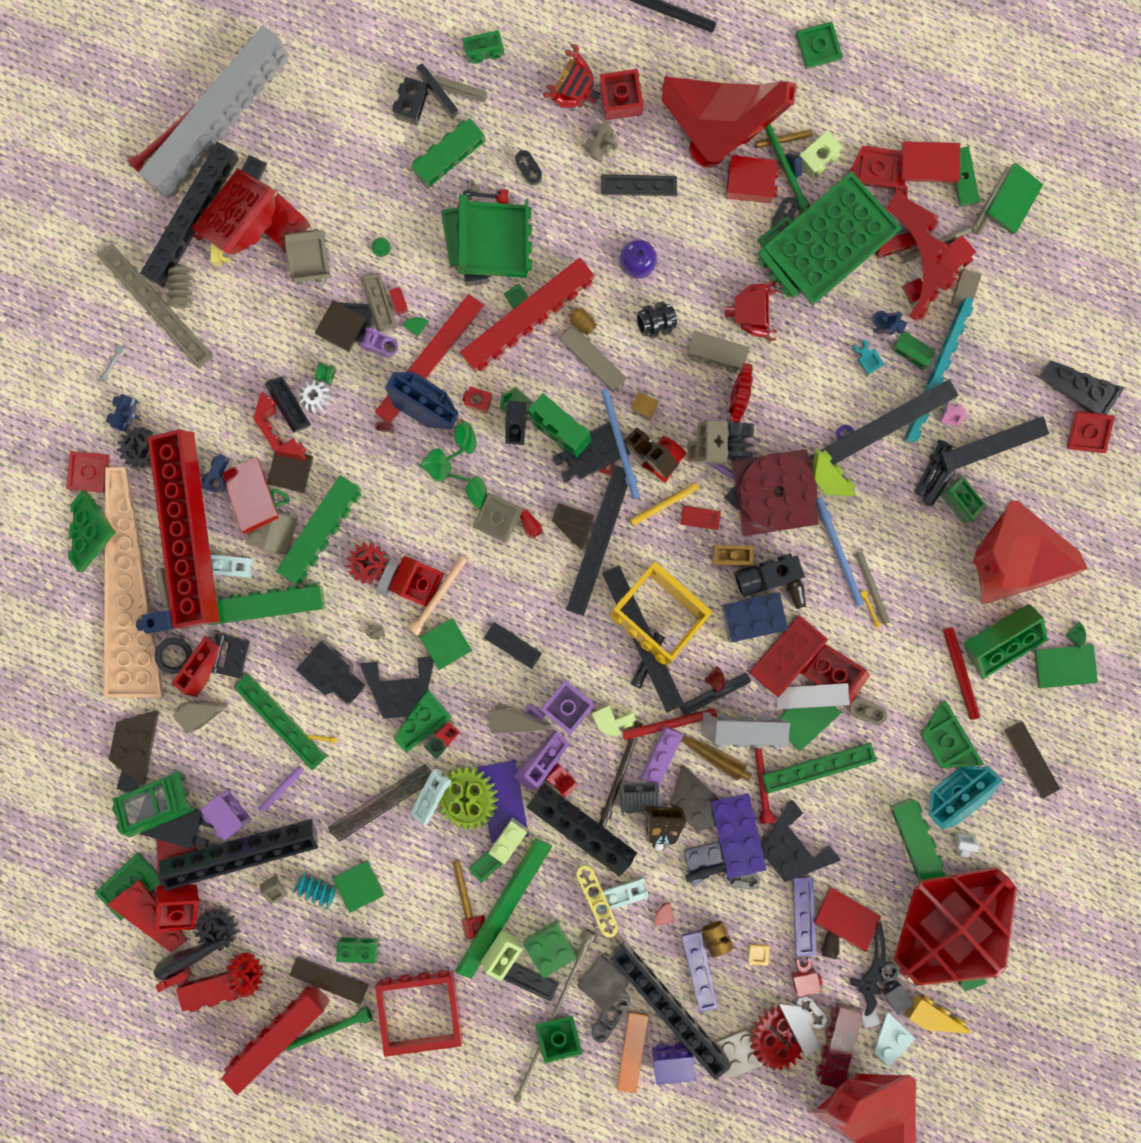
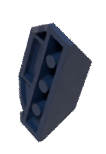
(421, 400)

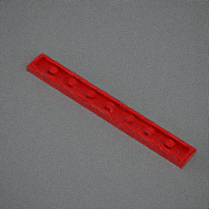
(437, 348)

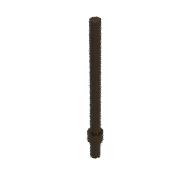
(606, 811)

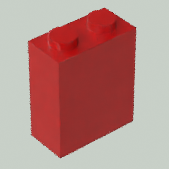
(752, 179)

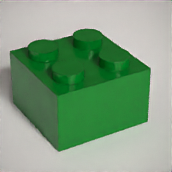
(550, 949)

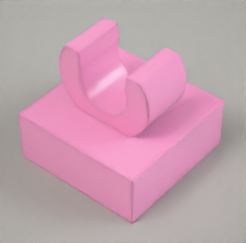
(953, 414)

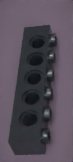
(581, 830)

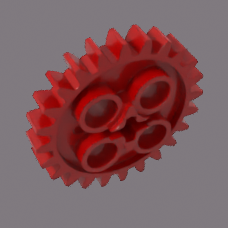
(740, 393)
(768, 1050)

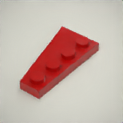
(138, 907)

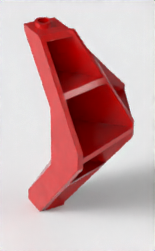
(724, 114)
(1023, 555)
(957, 928)
(872, 1109)

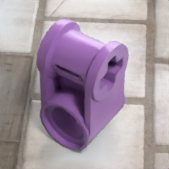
(378, 342)

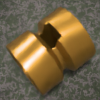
(717, 940)

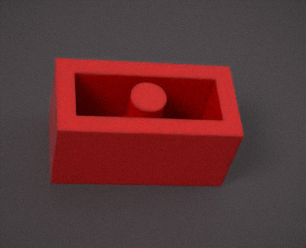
(398, 300)

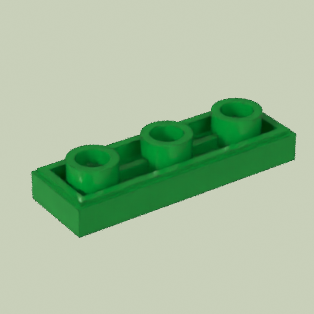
(967, 188)
(776, 274)

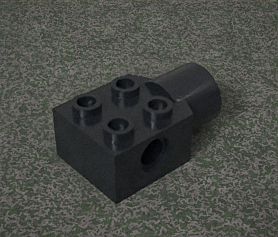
(762, 578)
(331, 673)

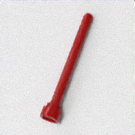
(138, 160)
(766, 814)

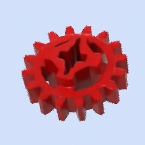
(365, 572)
(244, 984)

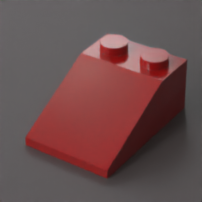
(834, 668)

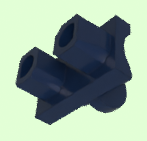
(888, 323)
(124, 412)

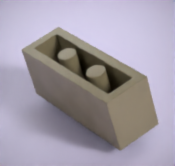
(717, 352)

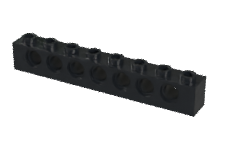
(179, 230)
(238, 854)
(670, 1010)

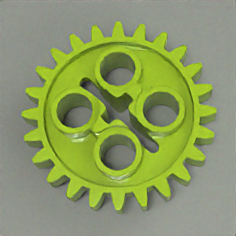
(483, 799)

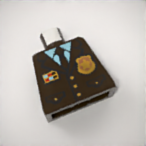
(664, 825)

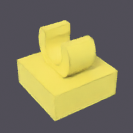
(217, 256)

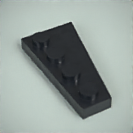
(1082, 388)

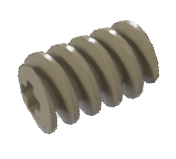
(178, 286)

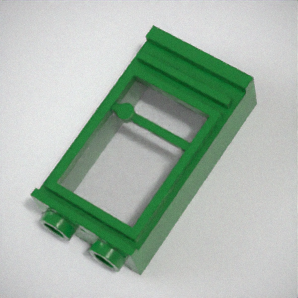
(151, 805)

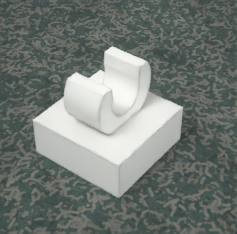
(966, 844)

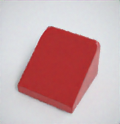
(472, 926)

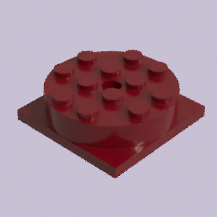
(757, 504)

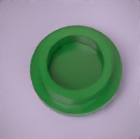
(381, 247)

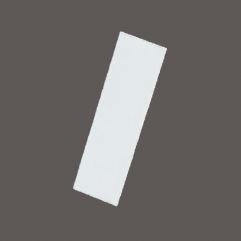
(814, 696)

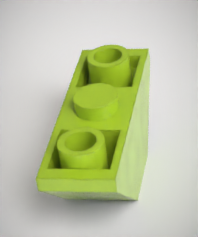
(830, 476)

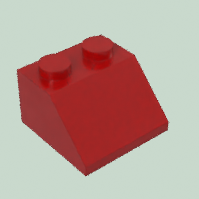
(415, 581)
(176, 908)

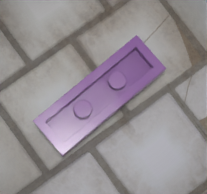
(662, 755)

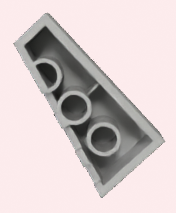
(745, 731)

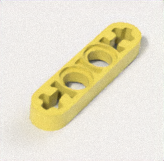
(597, 900)

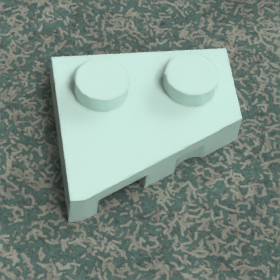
(892, 1040)

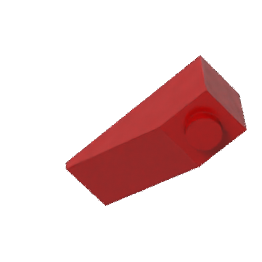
(198, 668)

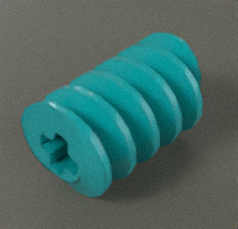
(315, 890)

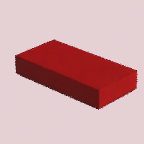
(700, 518)

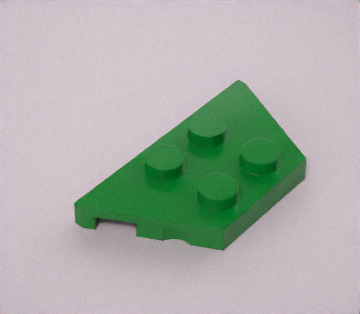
(948, 740)

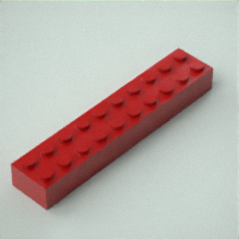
(183, 529)

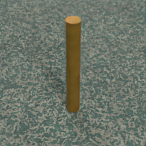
(785, 138)
(462, 889)

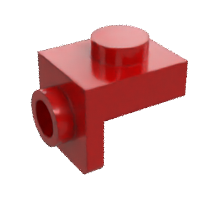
(561, 780)

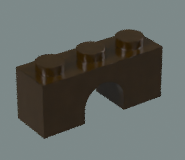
(652, 454)

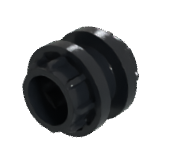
(652, 320)

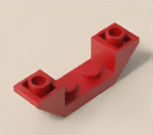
(263, 411)

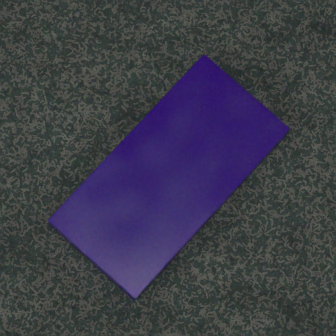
(509, 797)

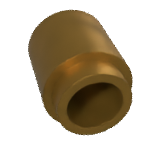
(583, 320)

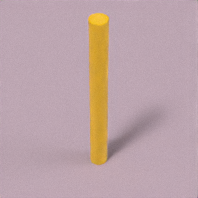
(665, 503)

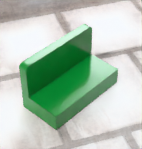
(913, 350)

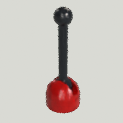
(501, 195)

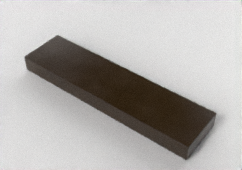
(1032, 759)
(329, 980)

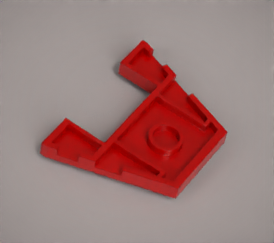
(880, 169)

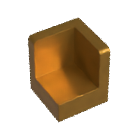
(644, 405)

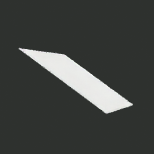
(801, 1029)

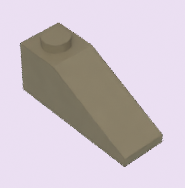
(514, 720)

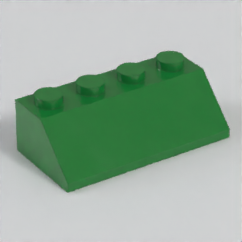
(1006, 640)

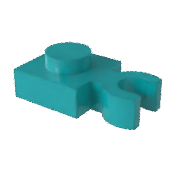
(869, 360)

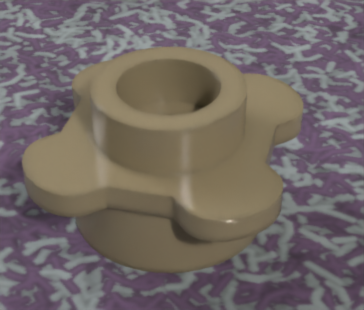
(375, 632)

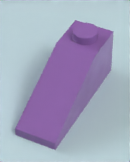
(541, 762)

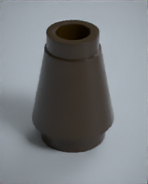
(797, 593)
(830, 946)

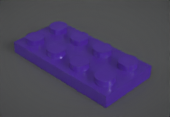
(738, 835)

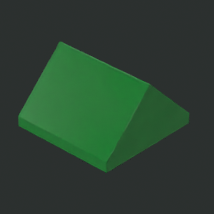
(963, 500)
(558, 1039)

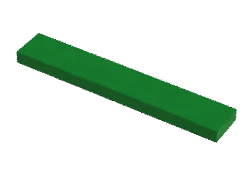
(280, 721)
(818, 768)

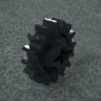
(135, 438)
(215, 921)

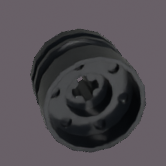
(736, 440)

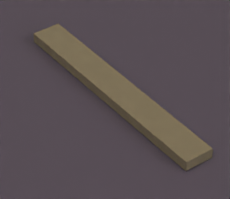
(155, 305)

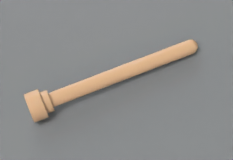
(417, 626)

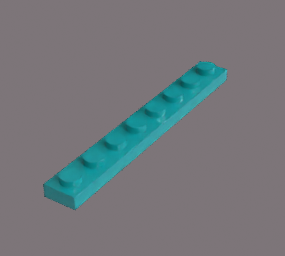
(942, 363)

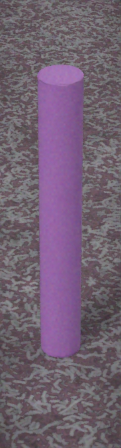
(282, 787)

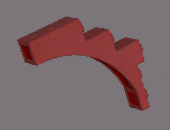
(935, 276)

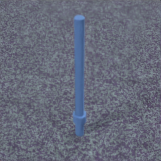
(630, 479)
(826, 516)

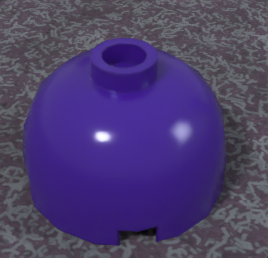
(638, 259)

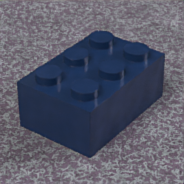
(754, 617)

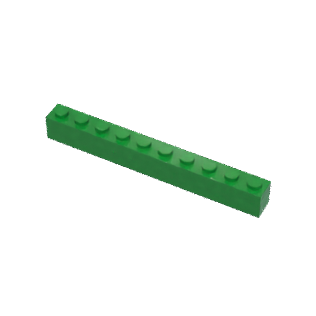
(922, 852)

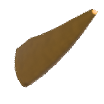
(718, 759)

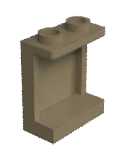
(307, 256)

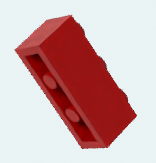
(204, 992)

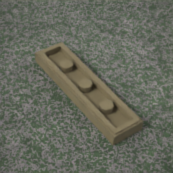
(592, 358)

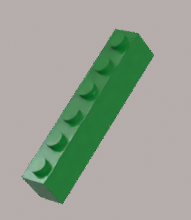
(318, 530)
(270, 604)

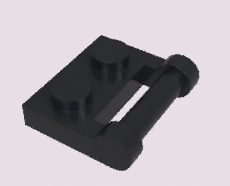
(235, 656)

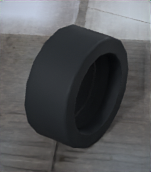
(170, 641)

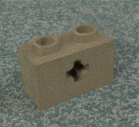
(712, 442)

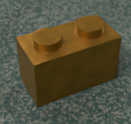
(732, 555)

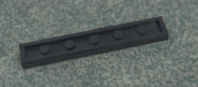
(994, 444)

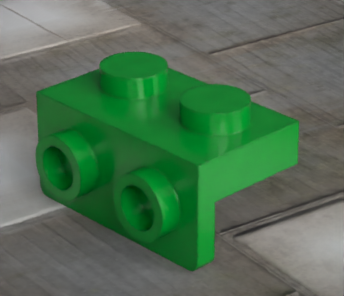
(483, 47)

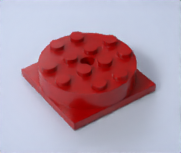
(237, 214)

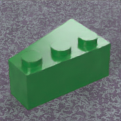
(559, 426)

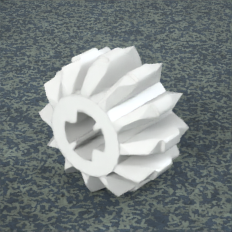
(318, 401)

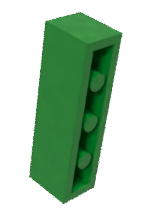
(448, 152)

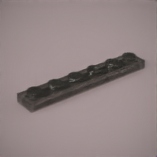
(380, 804)

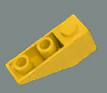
(934, 1018)

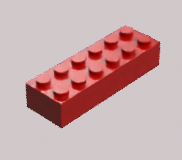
(274, 1038)

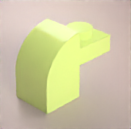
(608, 724)

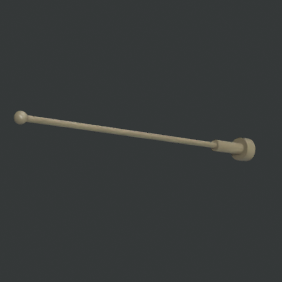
(588, 936)

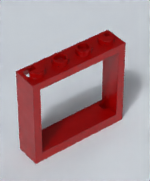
(421, 1044)

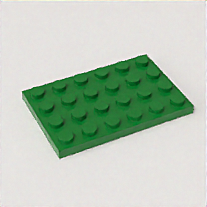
(832, 238)

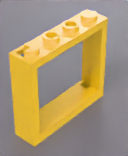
(681, 594)

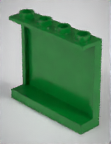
(494, 238)

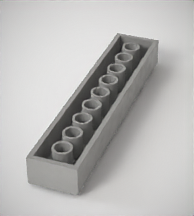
(215, 112)

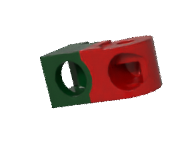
(442, 740)

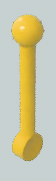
(864, 594)
(333, 740)

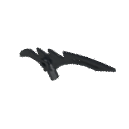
(868, 984)

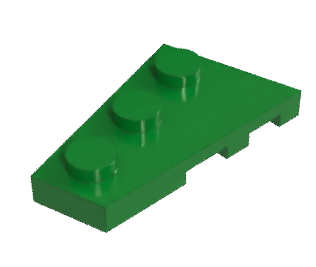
(422, 721)

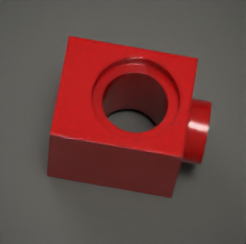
(483, 406)

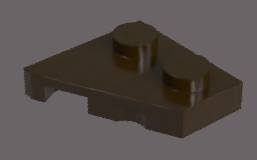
(573, 523)

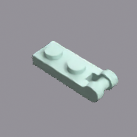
(228, 566)
(430, 797)
(622, 895)

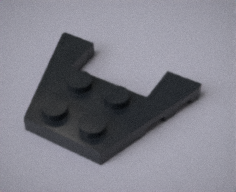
(399, 696)
(786, 851)

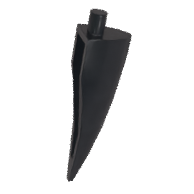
(185, 958)

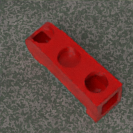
(897, 244)

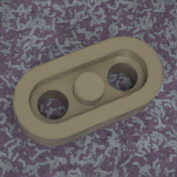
(867, 710)

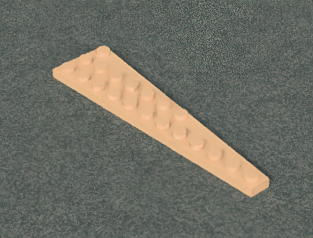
(128, 653)

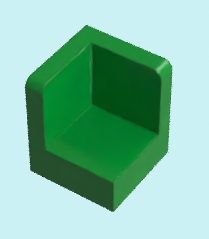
(513, 395)

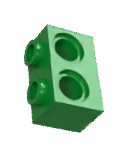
(357, 950)

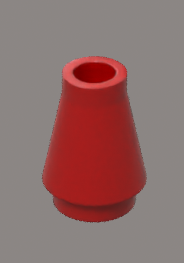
(530, 524)

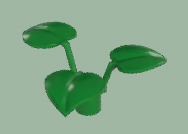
(438, 466)

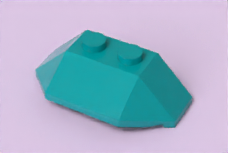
(962, 794)

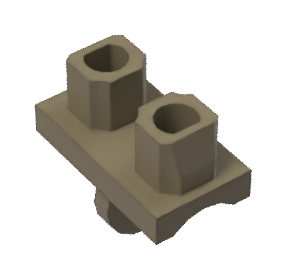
(604, 140)

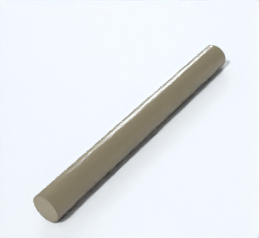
(946, 239)
(872, 587)

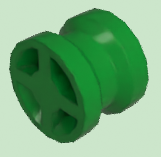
(325, 373)

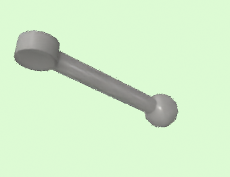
(119, 349)

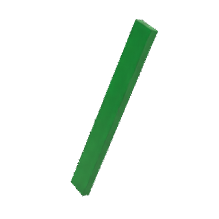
(503, 908)

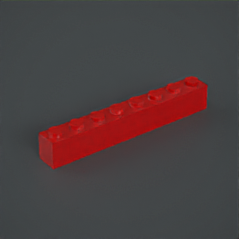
(527, 315)

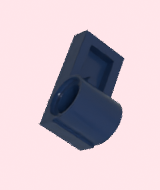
(218, 465)

